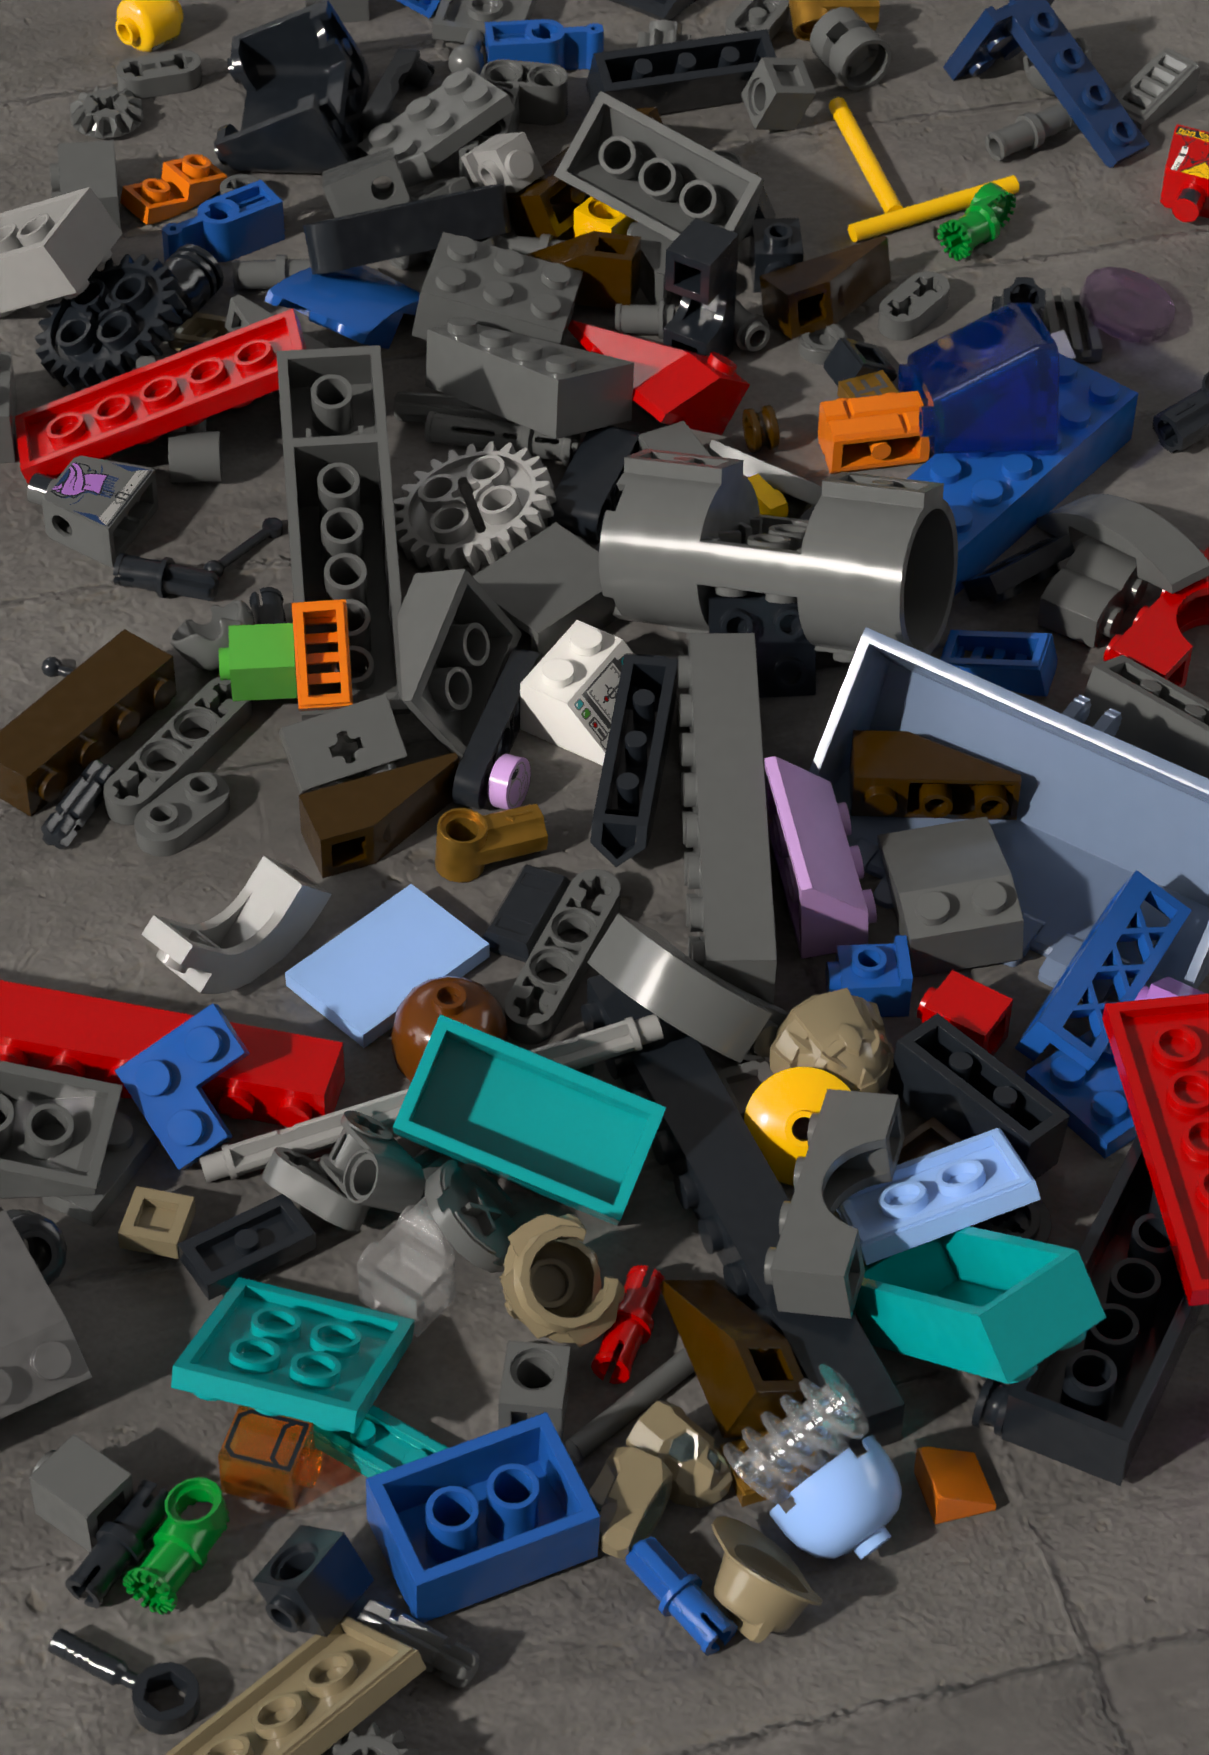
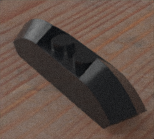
(635, 756)

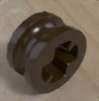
(760, 428)

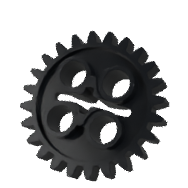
(111, 322)

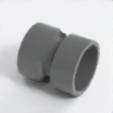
(850, 48)

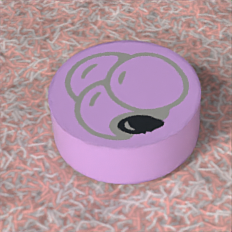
(509, 782)

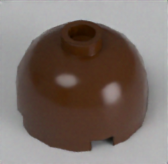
(451, 997)

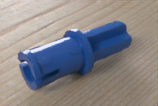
(680, 1595)

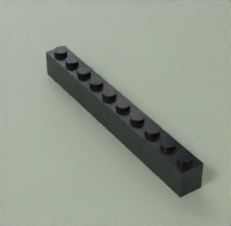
(737, 1200)

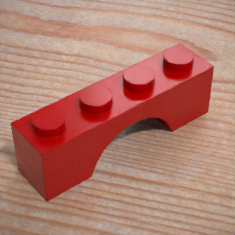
(1157, 631)

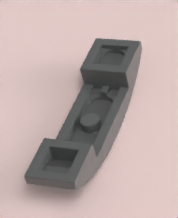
(1160, 549)

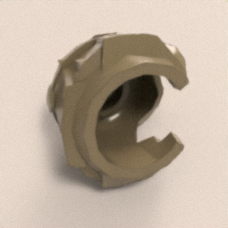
(838, 1036)
(556, 1282)

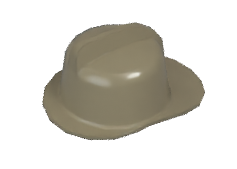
(758, 1581)

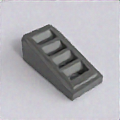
(1159, 87)

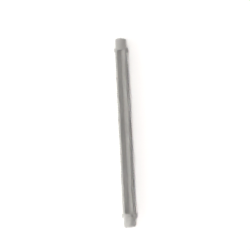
(324, 1130)

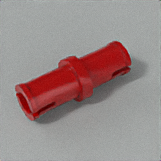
(632, 1325)

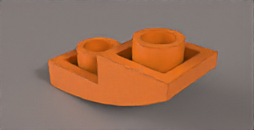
(181, 187)

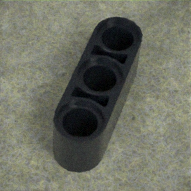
(591, 481)

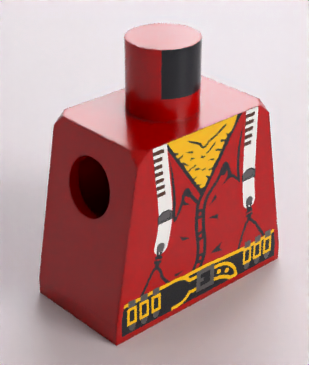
(1187, 174)

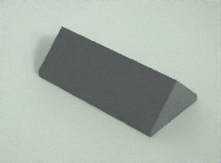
(657, 173)

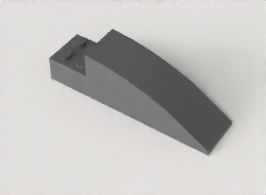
(343, 510)

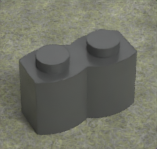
(1091, 593)

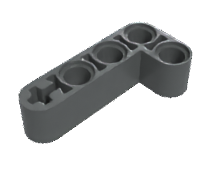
(536, 92)

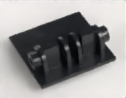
(782, 651)

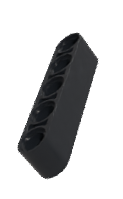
(406, 228)

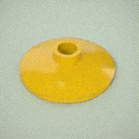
(775, 1108)

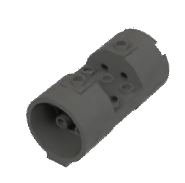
(867, 557)

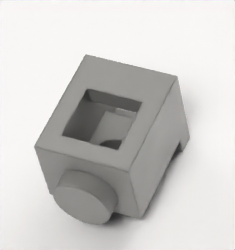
(503, 160)

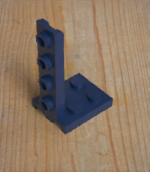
(1062, 64)

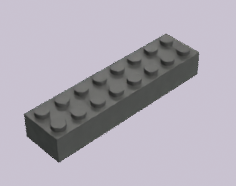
(727, 813)

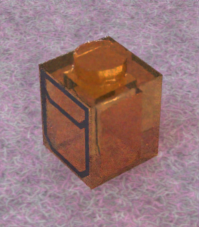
(268, 1458)

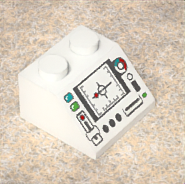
(575, 691)

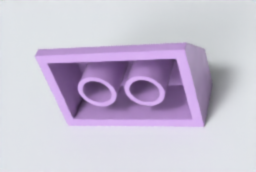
(815, 860)

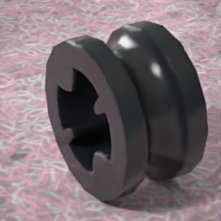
(991, 1405)

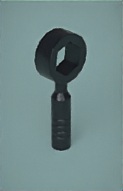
(116, 1672)

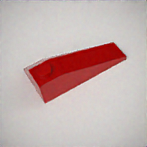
(670, 380)

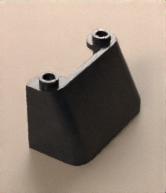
(301, 95)

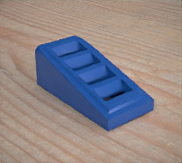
(1018, 663)

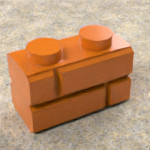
(872, 432)

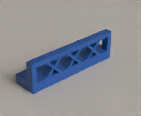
(1087, 966)

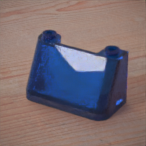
(988, 385)

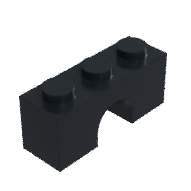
(704, 272)

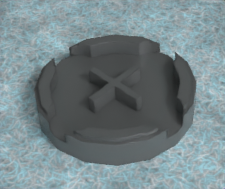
(471, 1213)

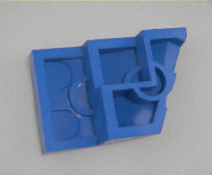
(349, 301)

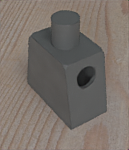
(352, 187)

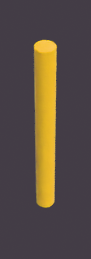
(864, 155)
(922, 211)

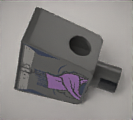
(96, 505)

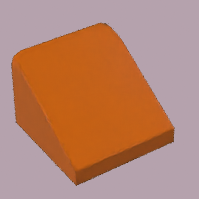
(952, 1483)

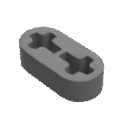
(160, 73)
(905, 313)
(305, 1184)

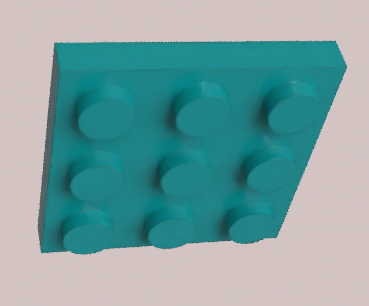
(293, 1355)

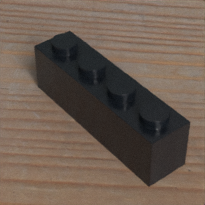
(681, 72)

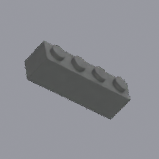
(1153, 712)

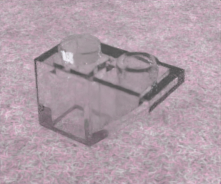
(409, 1269)

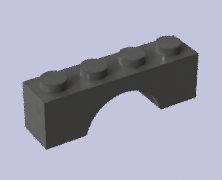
(818, 1256)

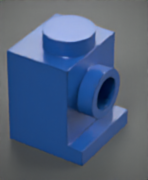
(875, 973)

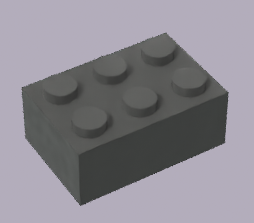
(497, 290)

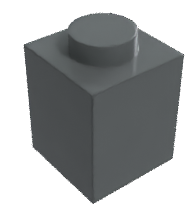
(79, 1490)

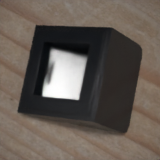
(854, 359)

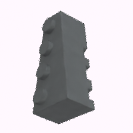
(528, 378)

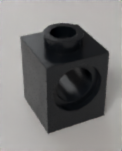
(312, 1581)

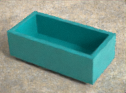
(528, 1120)
(979, 1303)

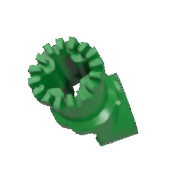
(979, 223)
(179, 1545)

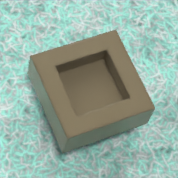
(156, 1222)

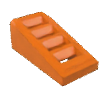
(318, 614)

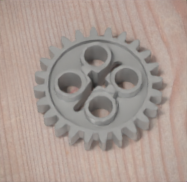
(509, 492)

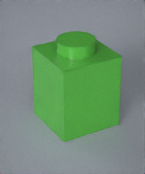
(260, 662)

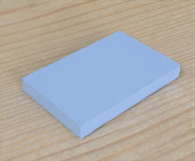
(380, 959)
(940, 1195)

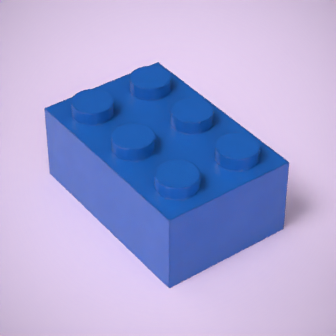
(482, 1517)

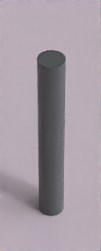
(630, 1406)

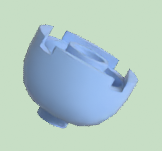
(844, 1505)

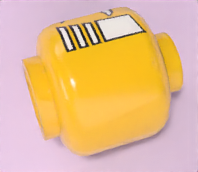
(148, 23)

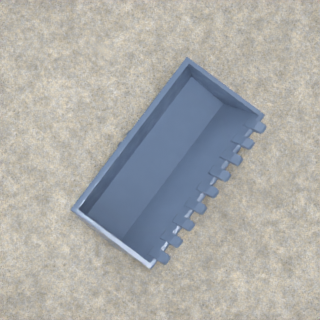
(1084, 808)

